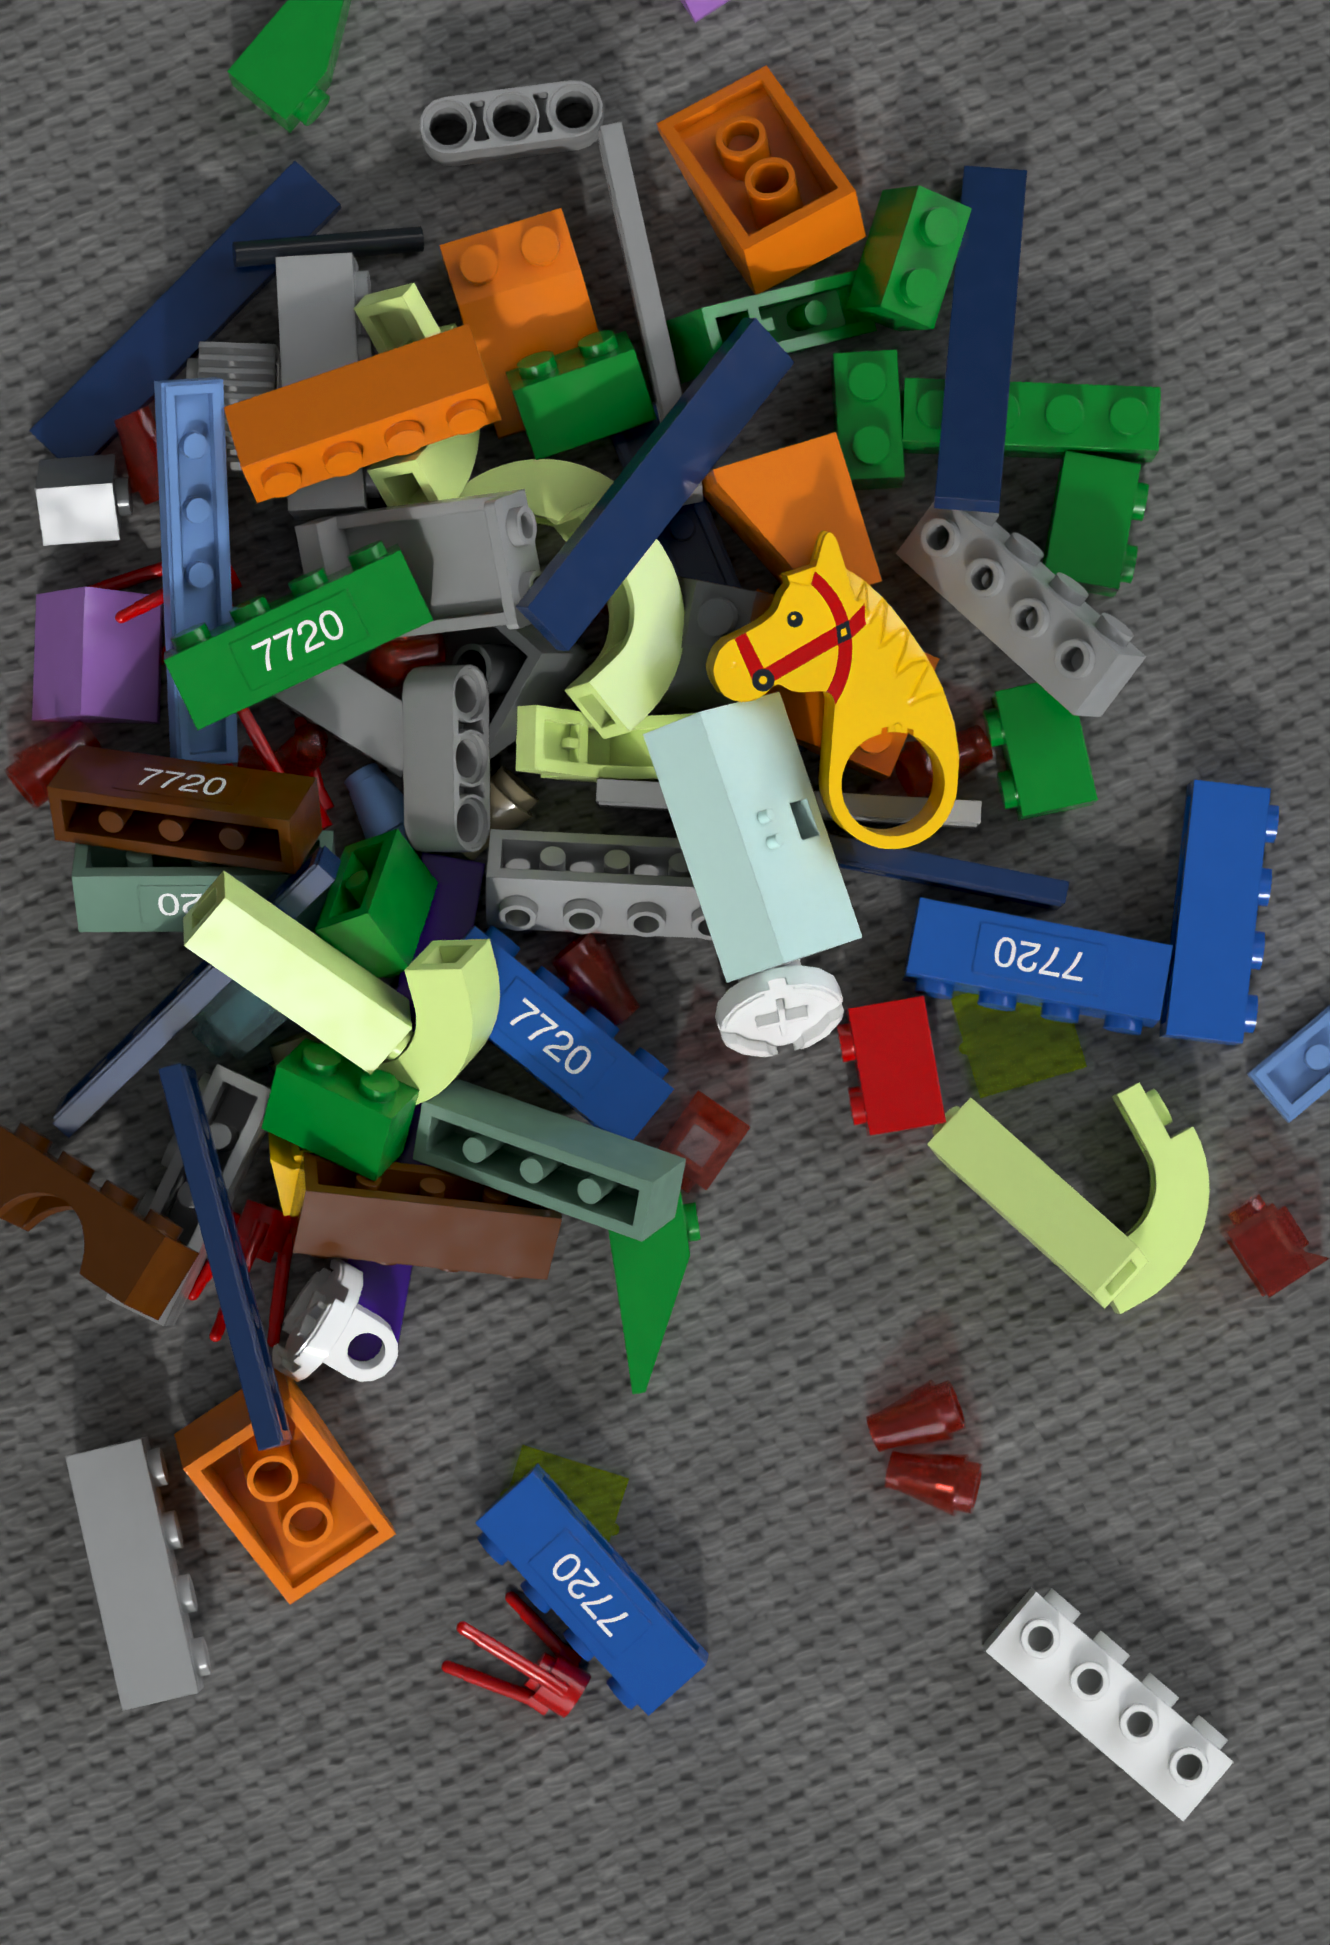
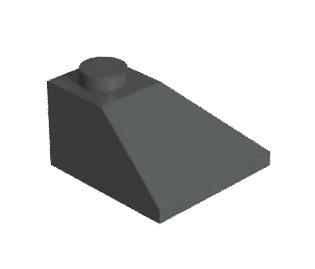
(709, 614)
(519, 672)

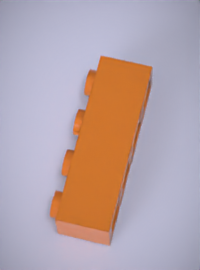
(362, 413)

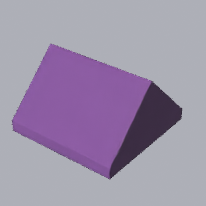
(91, 663)

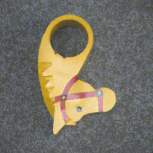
(847, 641)

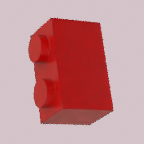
(892, 1066)

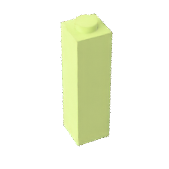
(298, 973)
(1037, 1201)

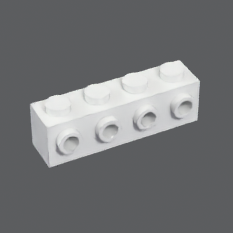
(1108, 1703)

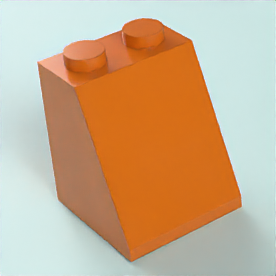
(787, 499)

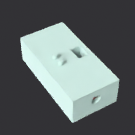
(752, 835)

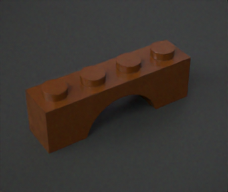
(123, 1251)

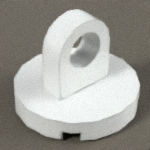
(779, 1009)
(325, 1323)

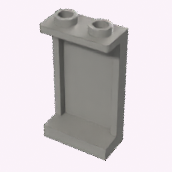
(465, 553)

